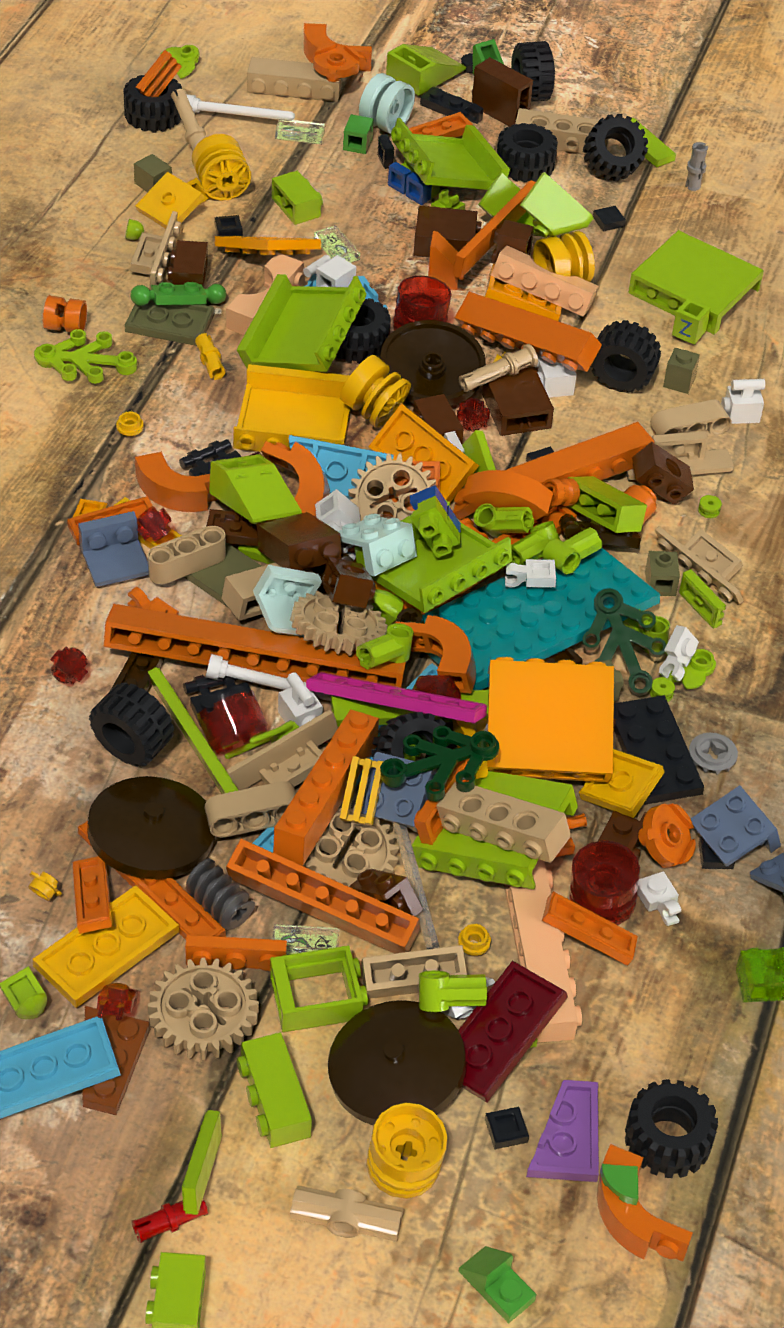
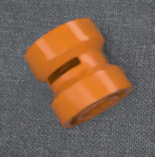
(565, 491)

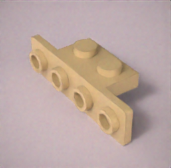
(153, 251)
(691, 450)
(708, 558)
(288, 757)

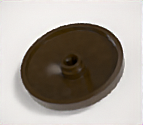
(433, 358)
(150, 827)
(395, 1058)

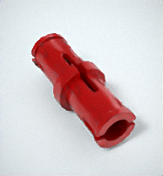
(166, 1219)

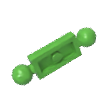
(170, 294)

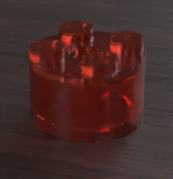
(232, 721)

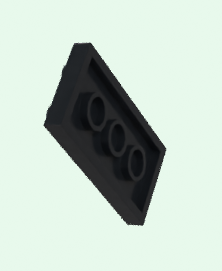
(651, 733)

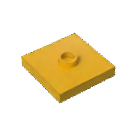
(167, 196)
(628, 786)

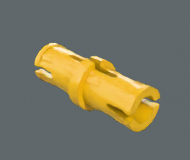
(210, 356)

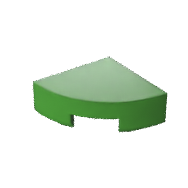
(621, 1181)

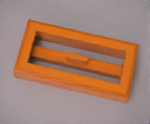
(161, 78)

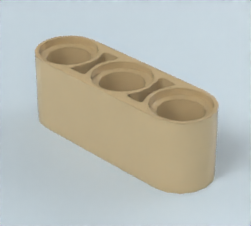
(695, 417)
(186, 554)
(248, 809)

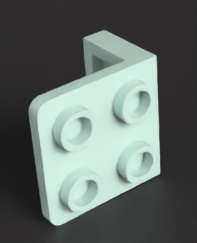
(383, 542)
(277, 593)

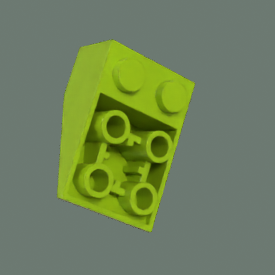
(421, 66)
(252, 488)

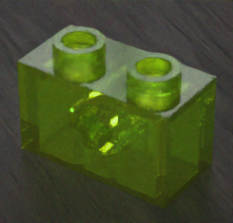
(761, 974)

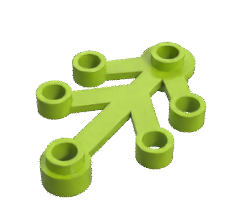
(54, 355)

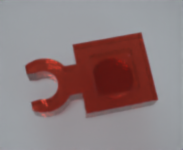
(116, 1000)

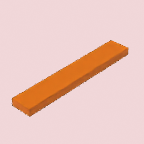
(483, 240)
(174, 901)

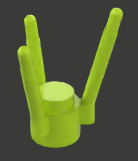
(271, 735)

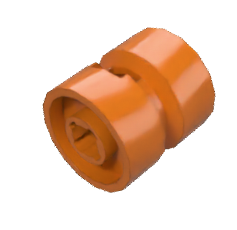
(74, 314)

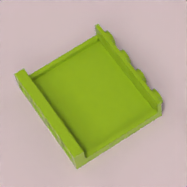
(450, 160)
(696, 271)
(301, 325)
(433, 580)
(485, 861)

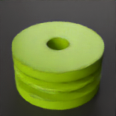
(709, 506)
(662, 686)

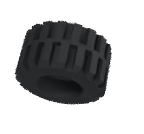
(537, 63)
(151, 112)
(627, 134)
(527, 151)
(366, 332)
(632, 342)
(131, 724)
(397, 728)
(677, 1105)

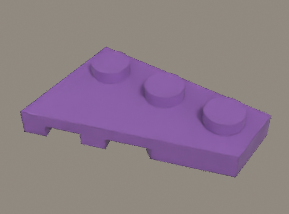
(570, 1138)

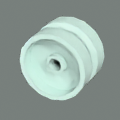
(386, 101)

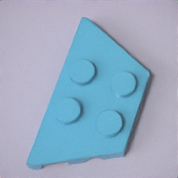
(339, 461)

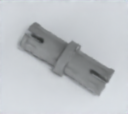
(696, 166)

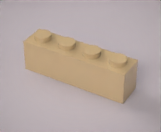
(290, 80)

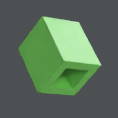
(358, 134)

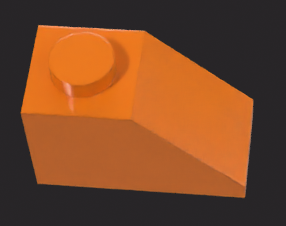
(442, 261)

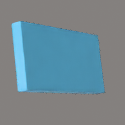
(55, 1066)

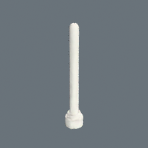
(198, 105)
(220, 668)

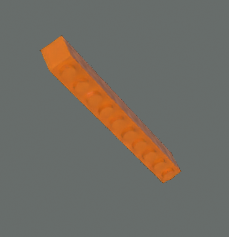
(245, 647)

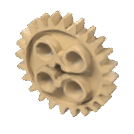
(383, 476)
(318, 619)
(379, 856)
(203, 1008)

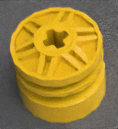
(221, 167)
(566, 255)
(375, 390)
(411, 1133)

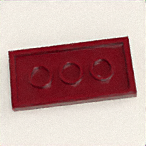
(506, 1027)

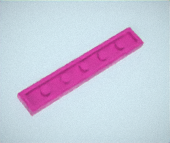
(397, 697)

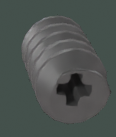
(219, 894)

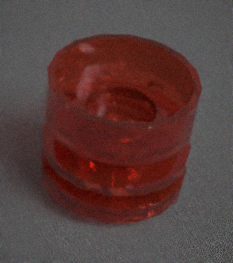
(421, 299)
(605, 880)

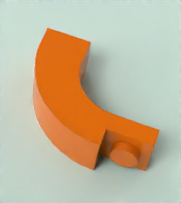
(316, 36)
(298, 459)
(171, 488)
(502, 490)
(451, 644)
(632, 1224)

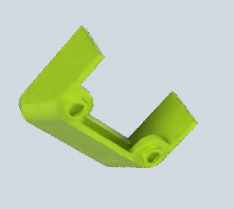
(547, 206)

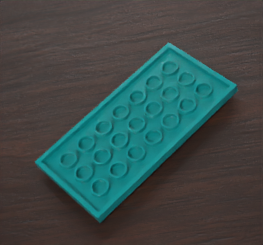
(544, 620)

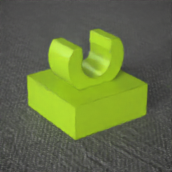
(448, 201)

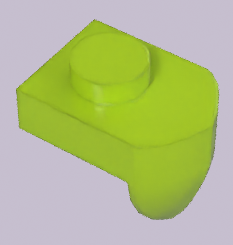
(388, 605)
(24, 994)

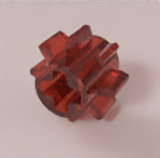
(473, 414)
(154, 523)
(69, 665)

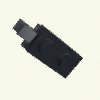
(449, 104)

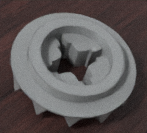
(720, 746)

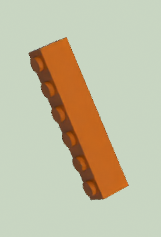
(518, 327)
(596, 457)
(324, 788)
(323, 898)

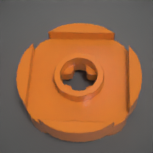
(336, 62)
(667, 850)

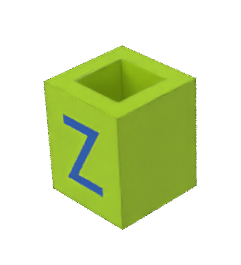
(691, 321)

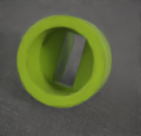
(134, 230)

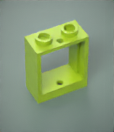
(310, 965)

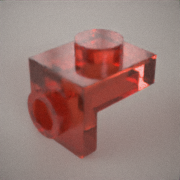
(438, 685)

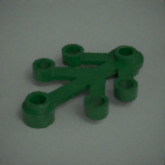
(623, 636)
(478, 748)

